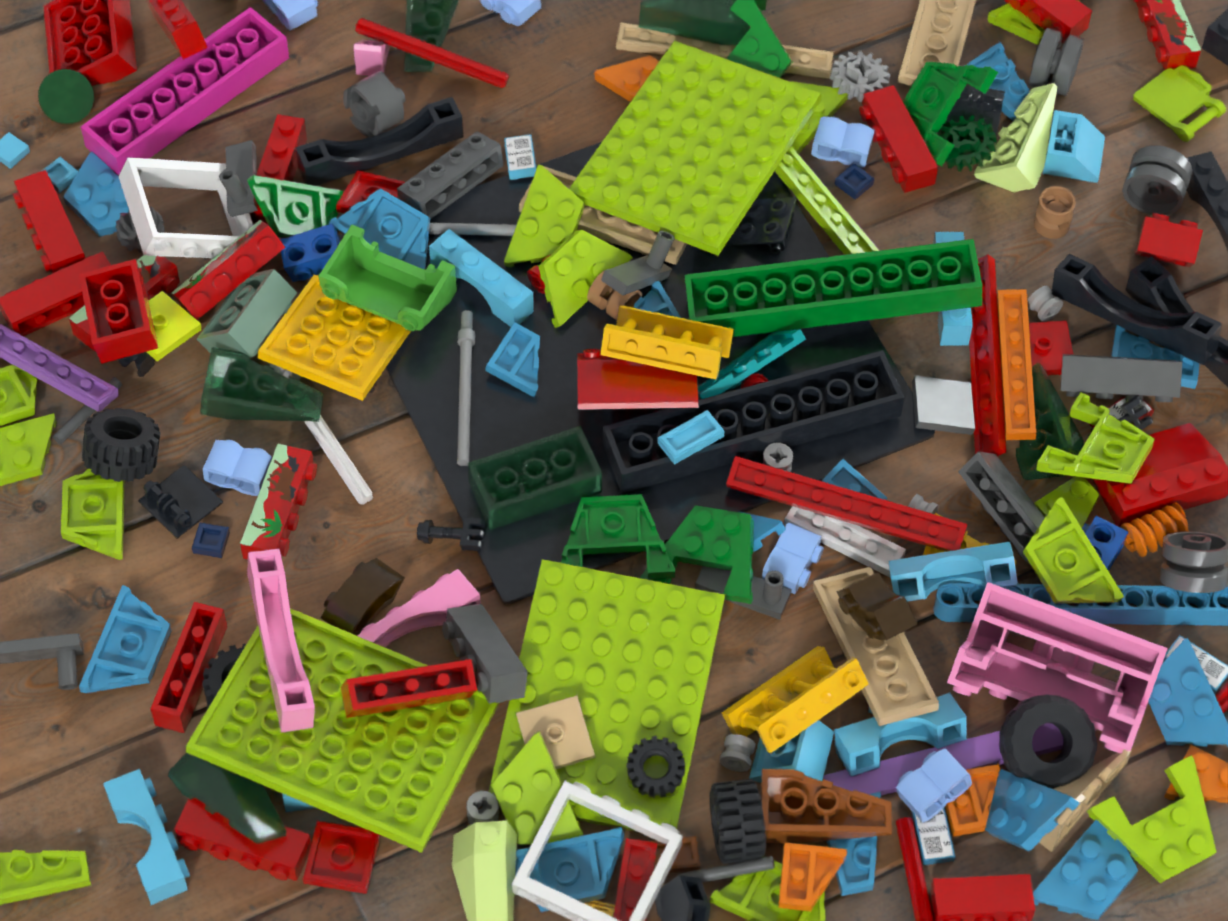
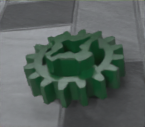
(968, 145)

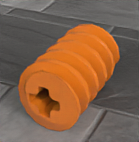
(1152, 528)

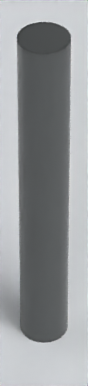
(79, 418)
(733, 869)

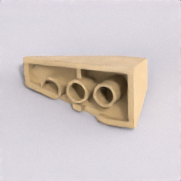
(1086, 792)

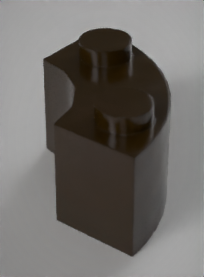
(362, 596)
(876, 607)

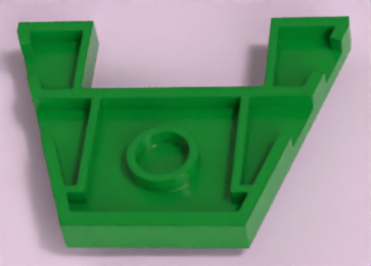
(760, 45)
(935, 95)
(617, 526)
(717, 541)

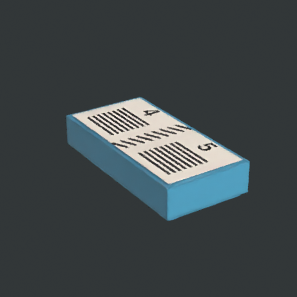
(934, 839)

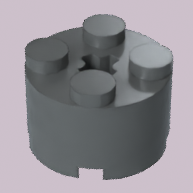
(374, 104)

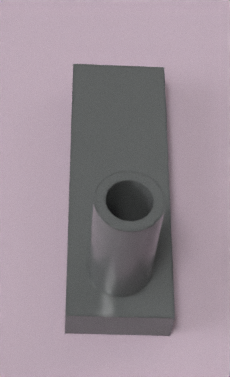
(239, 167)
(641, 271)
(768, 595)
(60, 647)

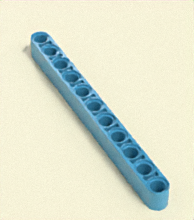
(1144, 597)

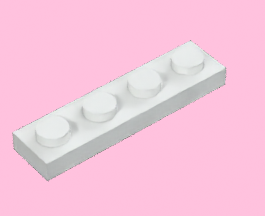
(848, 539)

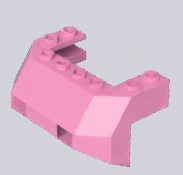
(1059, 662)

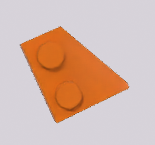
(1211, 774)
(971, 809)
(807, 874)

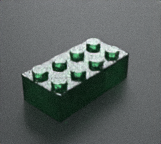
(534, 477)

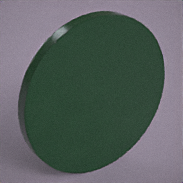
(66, 96)

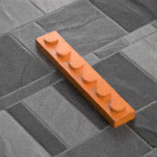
(1016, 365)

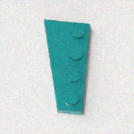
(750, 362)

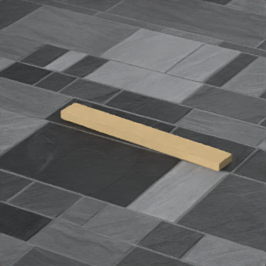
(637, 39)

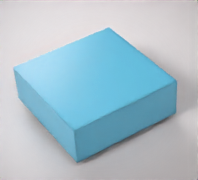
(12, 150)
(61, 174)

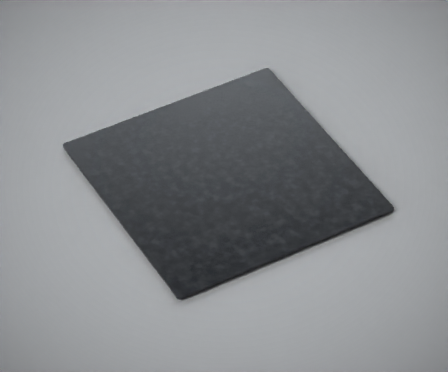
(505, 417)

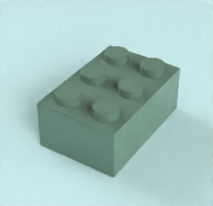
(249, 314)

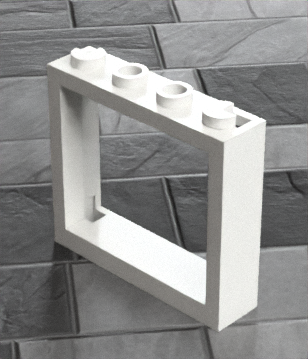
(176, 175)
(609, 807)

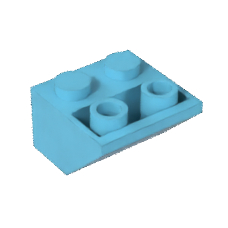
(1074, 148)

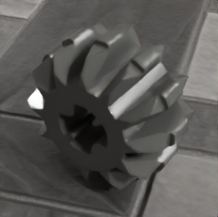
(127, 233)

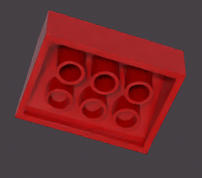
(91, 38)
(631, 385)
(1177, 469)

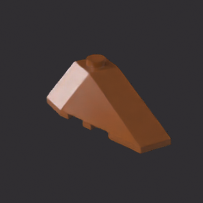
(816, 810)

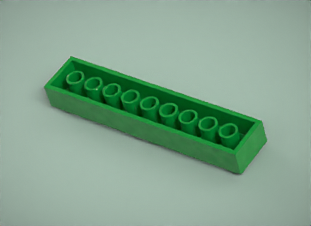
(837, 288)

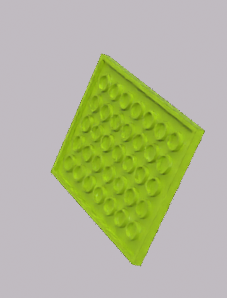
(695, 147)
(635, 662)
(370, 769)

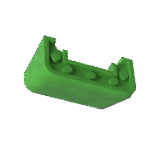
(386, 284)

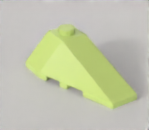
(1023, 144)
(485, 870)

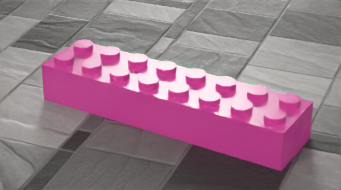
(186, 91)

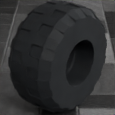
(1077, 735)

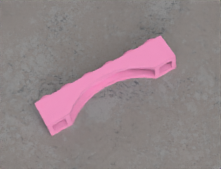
(424, 609)
(285, 669)

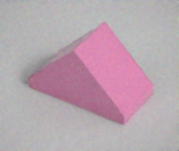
(370, 56)

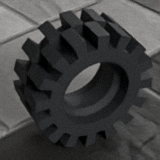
(661, 785)

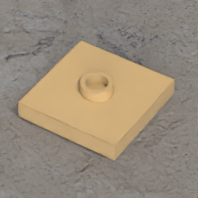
(561, 729)

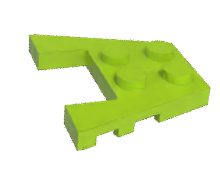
(1110, 453)
(1171, 837)

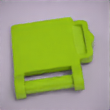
(1176, 96)

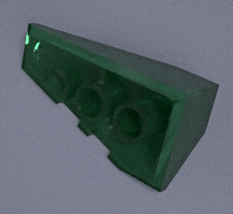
(694, 19)
(427, 22)
(248, 391)
(1053, 428)
(229, 794)

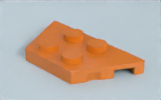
(627, 77)

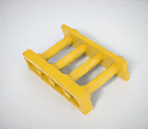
(667, 342)
(795, 698)

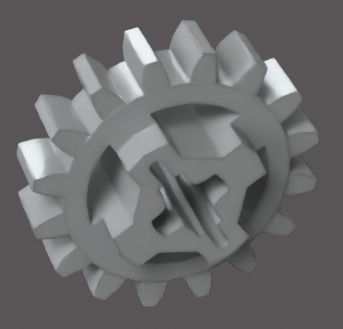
(859, 75)

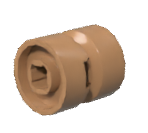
(1054, 212)
(607, 298)

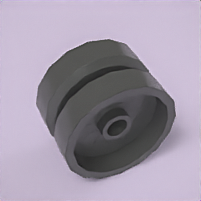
(1052, 60)
(1157, 180)
(1195, 562)

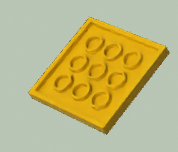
(333, 342)

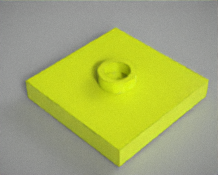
(171, 325)

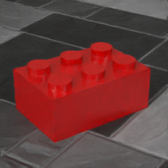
(1168, 240)
(118, 311)

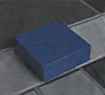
(854, 181)
(210, 540)

